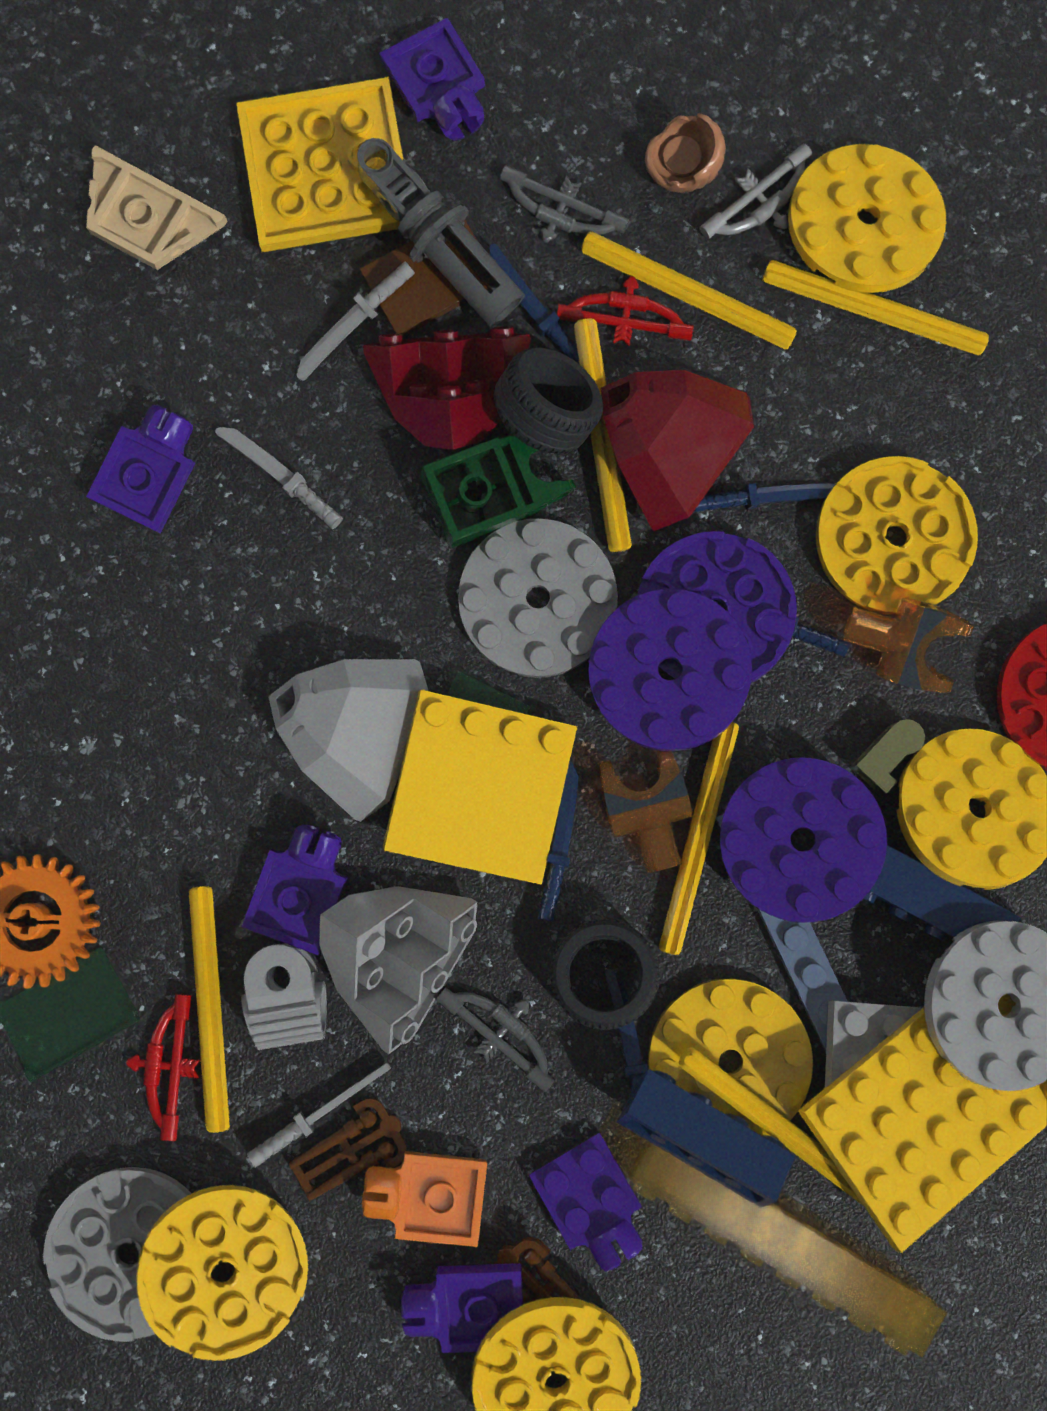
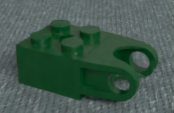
(506, 483)

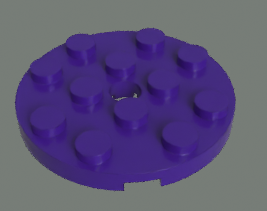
(742, 578)
(677, 711)
(845, 829)

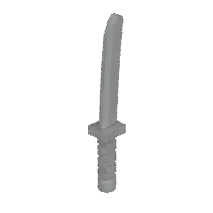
(363, 309)
(292, 483)
(302, 1124)

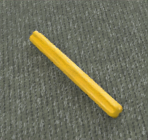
(688, 290)
(876, 308)
(605, 461)
(698, 841)
(209, 1009)
(763, 1116)

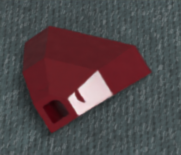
(444, 382)
(673, 437)

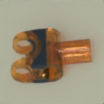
(906, 640)
(648, 811)

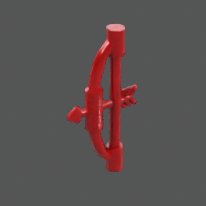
(627, 302)
(153, 1064)

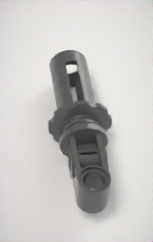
(430, 224)

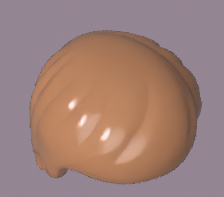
(686, 153)

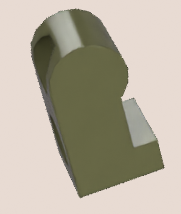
(886, 753)

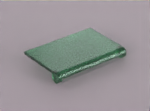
(68, 1015)

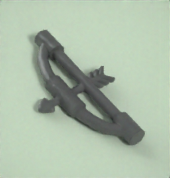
(566, 197)
(536, 1073)

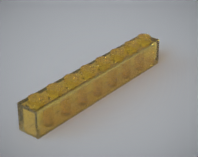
(794, 1249)

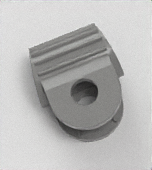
(286, 1014)

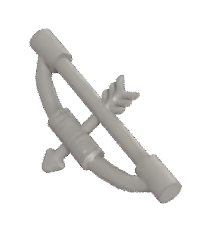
(718, 223)

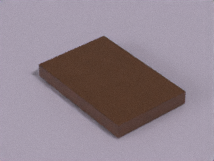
(422, 296)

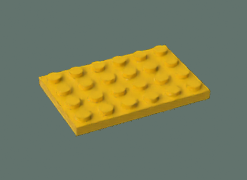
(917, 1131)

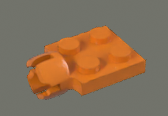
(429, 1197)

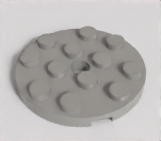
(544, 557)
(964, 1001)
(84, 1242)

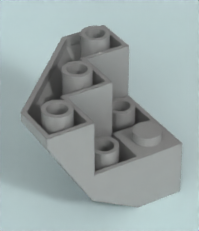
(350, 727)
(394, 955)

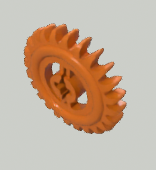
(73, 922)

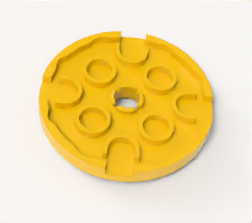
(860, 254)
(906, 495)
(938, 818)
(744, 1019)
(229, 1316)
(562, 1338)

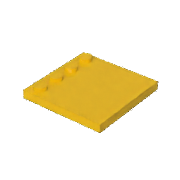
(306, 162)
(479, 787)

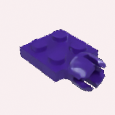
(437, 78)
(146, 469)
(297, 889)
(591, 1201)
(462, 1304)

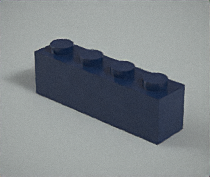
(930, 900)
(707, 1138)

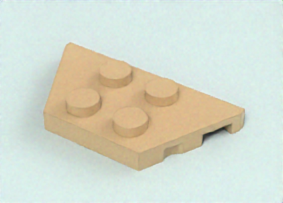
(145, 213)

